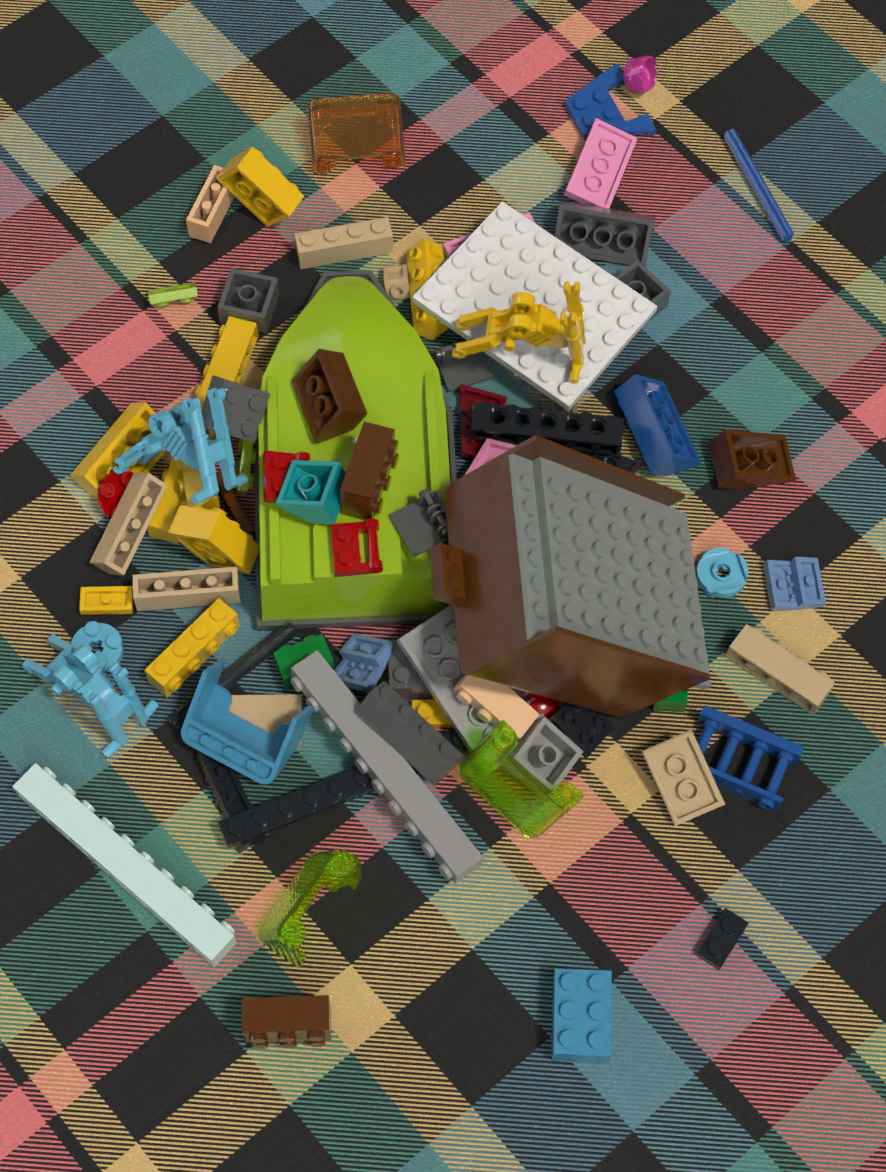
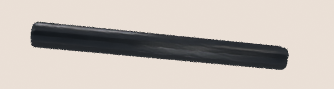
(243, 667)

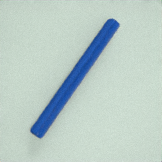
(758, 185)

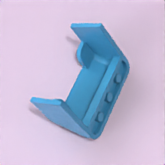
(233, 740)

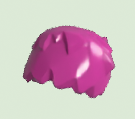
(640, 74)

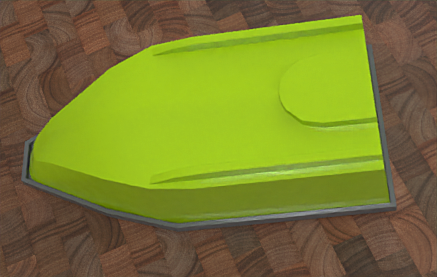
(400, 392)

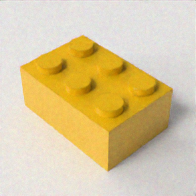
(260, 186)
(214, 538)

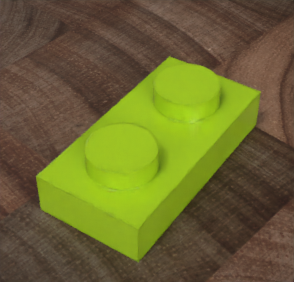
(181, 292)

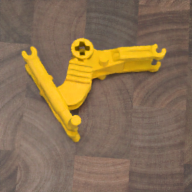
(530, 323)

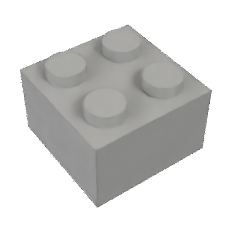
(546, 753)

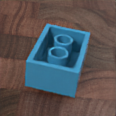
(581, 1015)

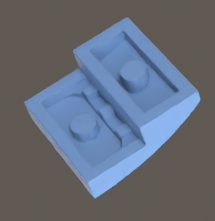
(794, 584)
(363, 661)

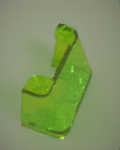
(511, 787)
(282, 927)

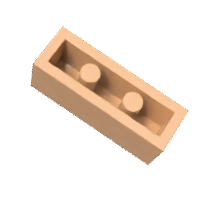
(209, 208)
(496, 703)

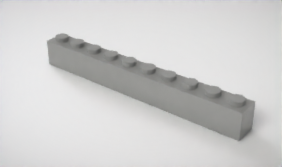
(386, 768)

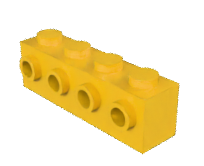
(422, 263)
(192, 648)

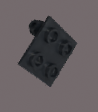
(582, 726)

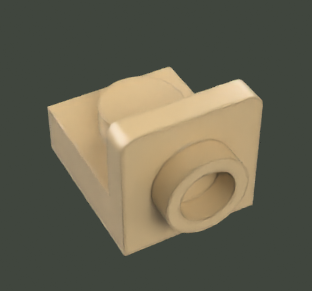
(397, 282)

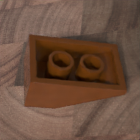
(751, 459)

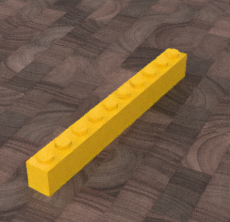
(228, 362)

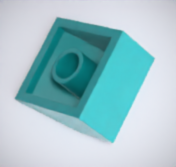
(312, 491)

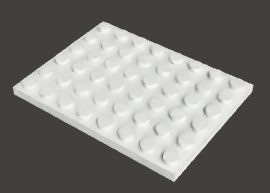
(519, 256)

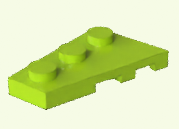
(248, 457)

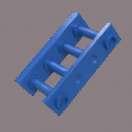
(761, 743)

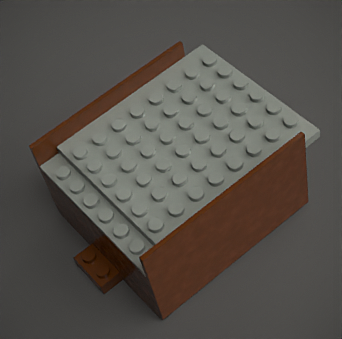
(571, 580)

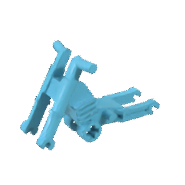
(190, 443)
(78, 673)

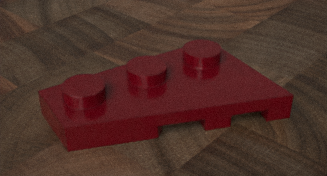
(468, 396)

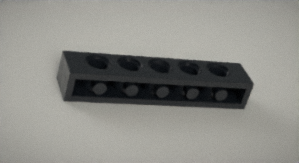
(560, 420)

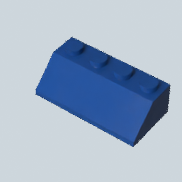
(656, 426)

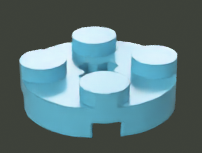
(721, 586)
(102, 634)

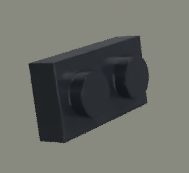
(722, 939)

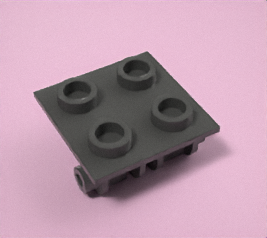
(465, 371)
(422, 522)

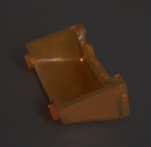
(356, 130)

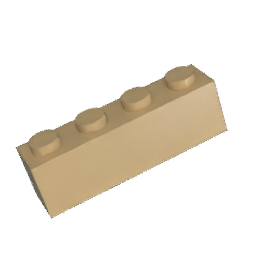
(344, 243)
(128, 523)
(186, 588)
(780, 669)

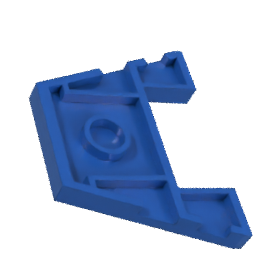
(596, 102)

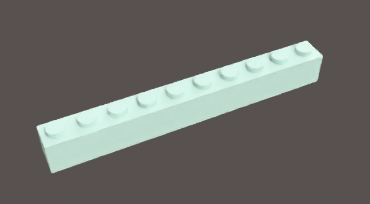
(125, 865)

